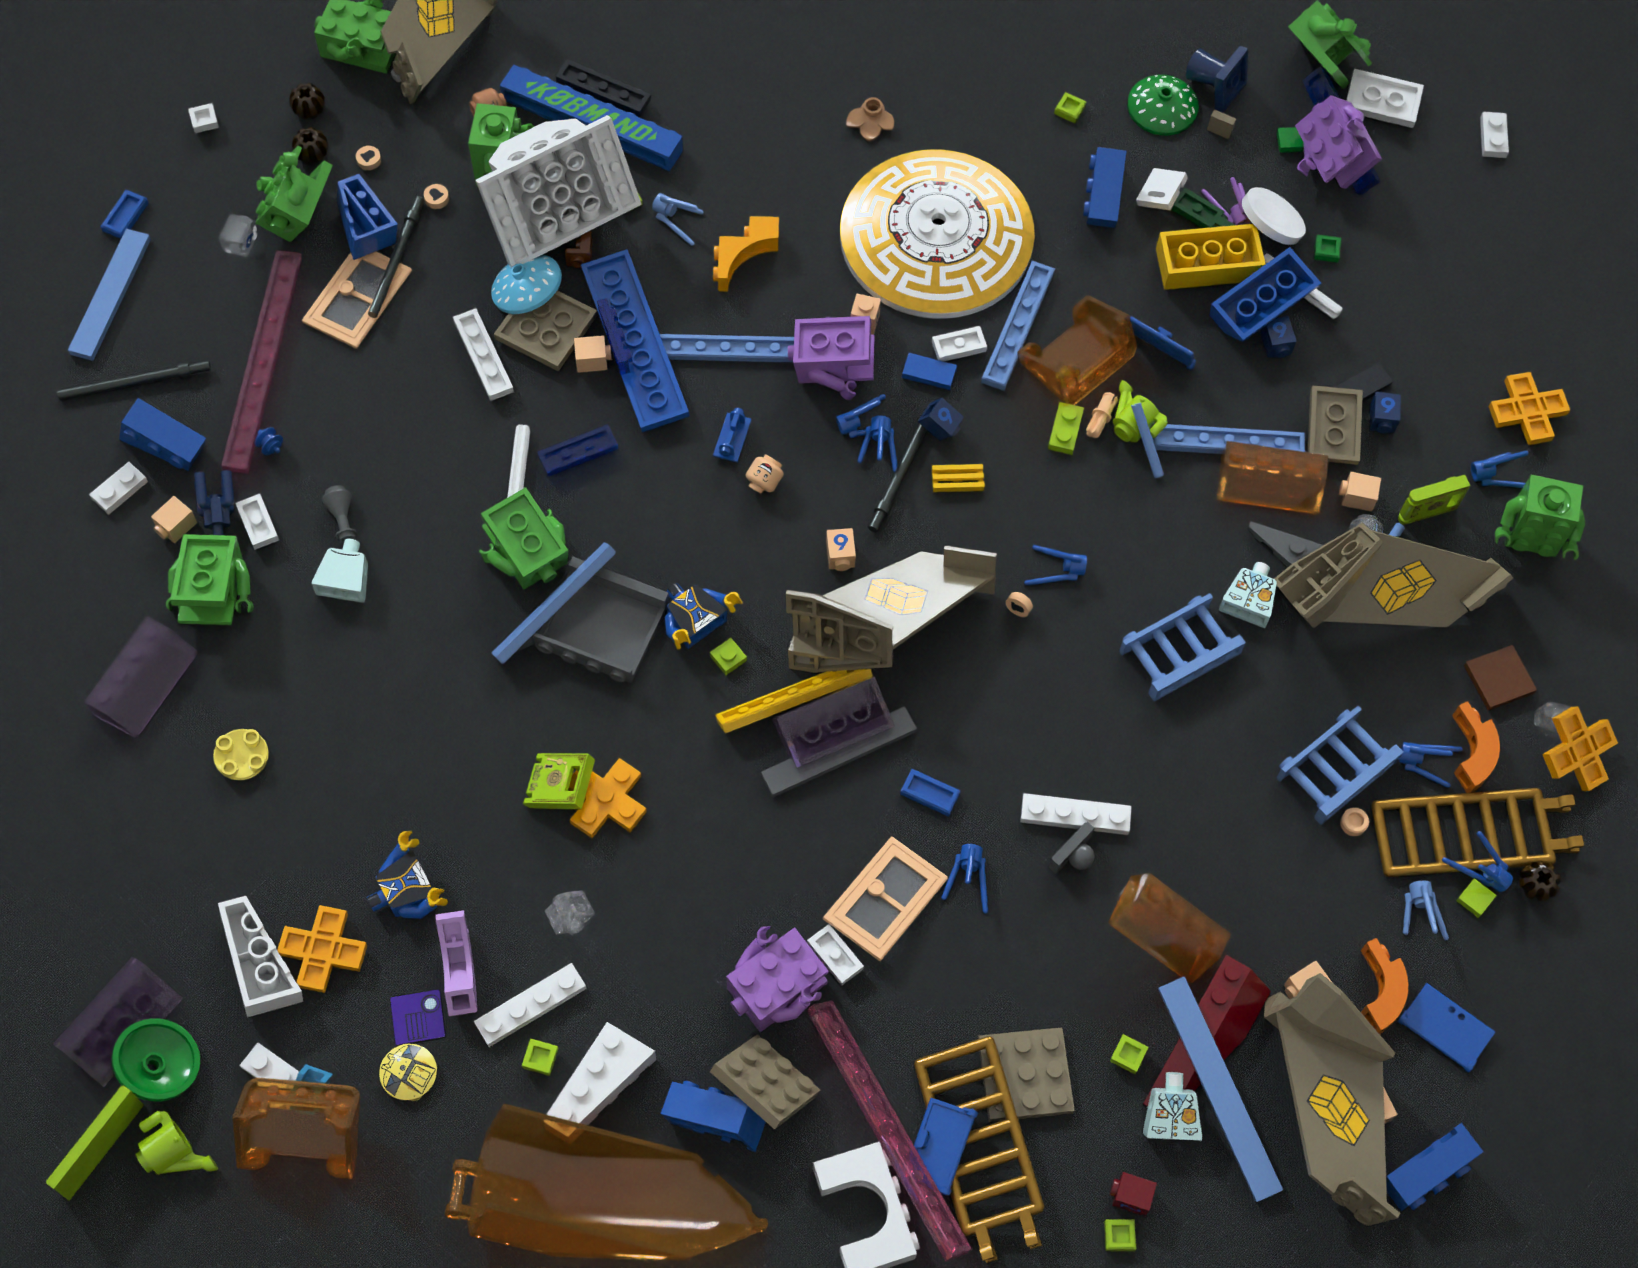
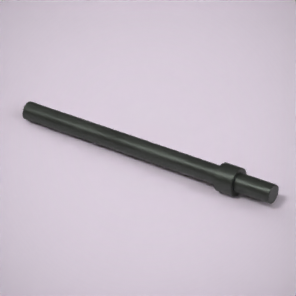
(411, 220)
(183, 370)
(884, 506)

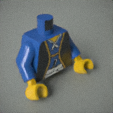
(696, 613)
(405, 884)

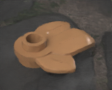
(870, 121)

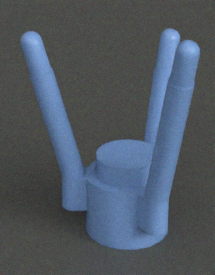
(667, 206)
(1423, 897)

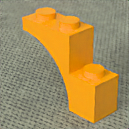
(758, 238)

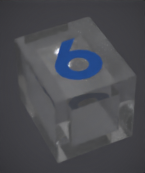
(238, 235)

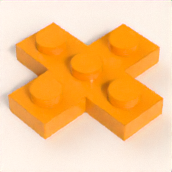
(1529, 408)
(1580, 748)
(609, 799)
(322, 948)

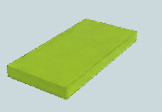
(95, 1143)

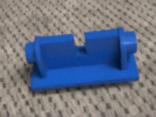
(732, 435)

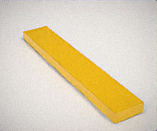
(788, 697)

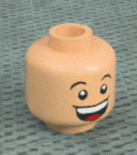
(764, 474)

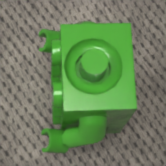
(352, 34)
(1329, 39)
(489, 129)
(290, 196)
(1544, 518)
(525, 538)
(208, 580)

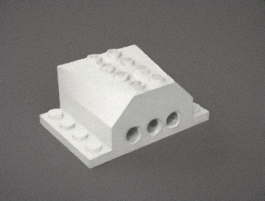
(556, 186)

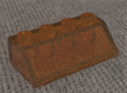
(1272, 477)
(1168, 927)

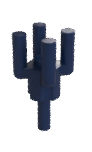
(215, 507)

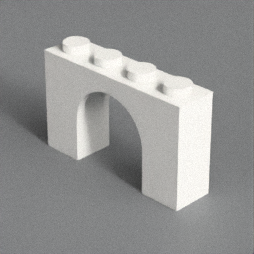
(869, 1169)

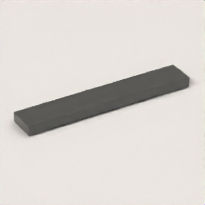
(786, 775)

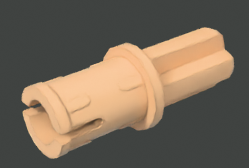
(1101, 415)

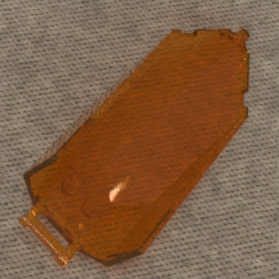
(594, 1193)

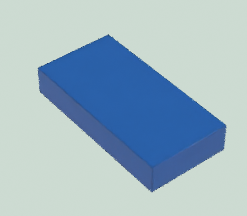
(124, 214)
(929, 371)
(930, 792)

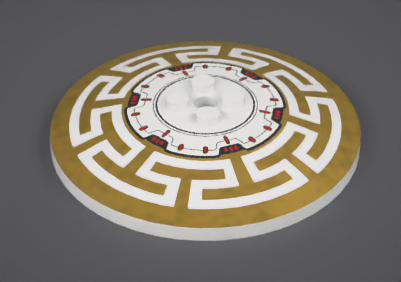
(929, 266)

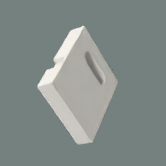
(1164, 185)

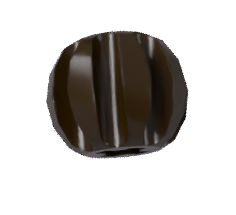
(307, 101)
(313, 145)
(1546, 874)

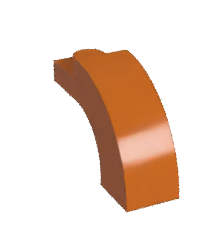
(1483, 748)
(1392, 986)

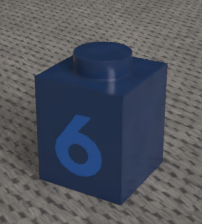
(1278, 337)
(1385, 412)
(941, 419)

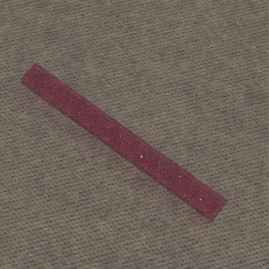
(261, 362)
(889, 1131)

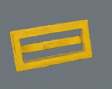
(957, 473)

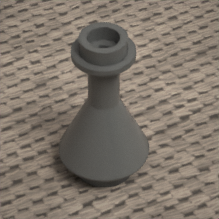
(338, 501)

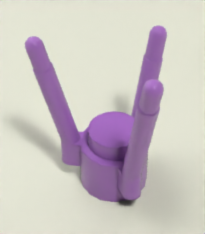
(1237, 214)

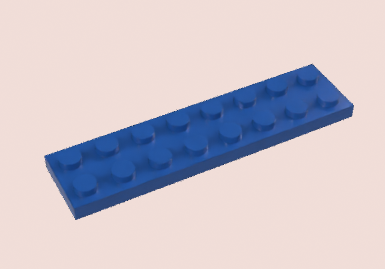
(651, 378)

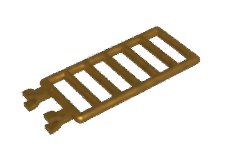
(1541, 806)
(1019, 1152)

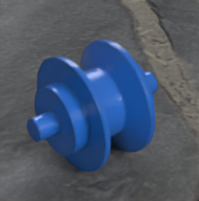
(268, 441)

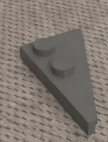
(1285, 546)

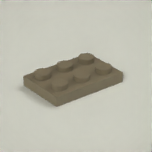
(1335, 423)

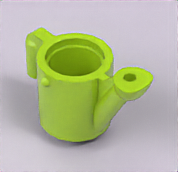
(1124, 421)
(168, 1148)

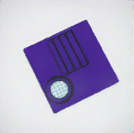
(417, 1017)

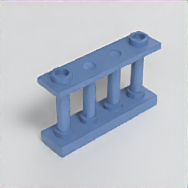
(1183, 671)
(1346, 790)

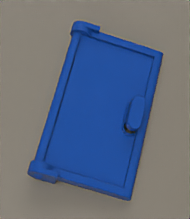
(1162, 342)
(1445, 1028)
(946, 1140)

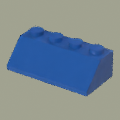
(1263, 296)

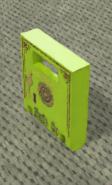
(1434, 499)
(552, 778)

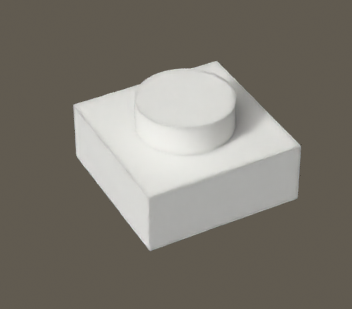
(203, 118)

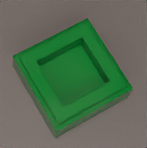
(1289, 140)
(1327, 248)

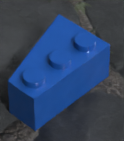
(1105, 187)
(364, 218)
(161, 435)
(712, 1113)
(1432, 1168)

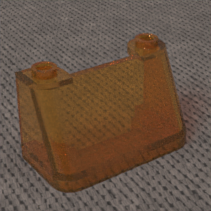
(1084, 353)
(297, 1122)

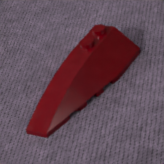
(1229, 1012)

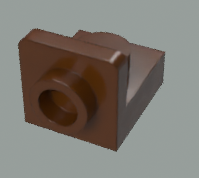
(582, 253)

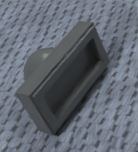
(1075, 851)

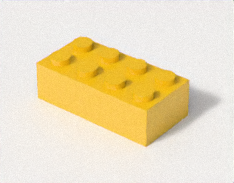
(1209, 256)

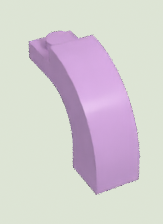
(457, 963)

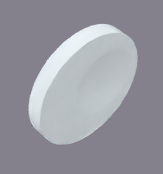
(1273, 216)

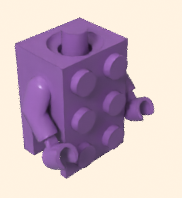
(1336, 142)
(833, 352)
(776, 979)

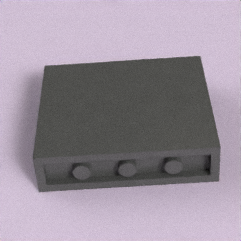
(605, 624)

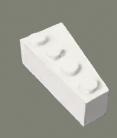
(259, 968)
(603, 1073)

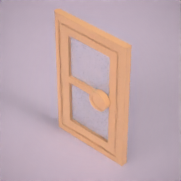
(345, 301)
(885, 898)

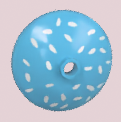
(526, 285)

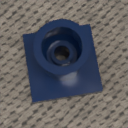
(1225, 76)

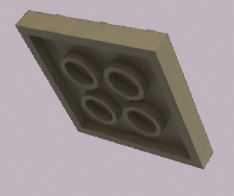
(547, 331)
(1034, 1072)
(765, 1081)

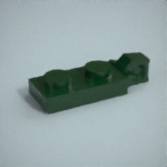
(1199, 210)

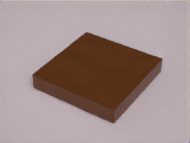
(1500, 677)

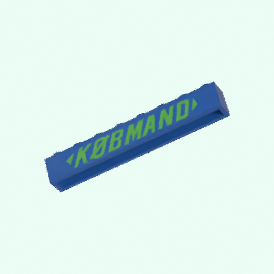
(560, 102)

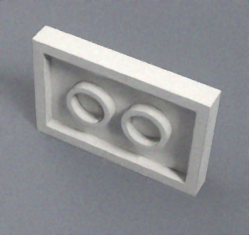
(1385, 97)

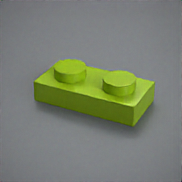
(1065, 428)

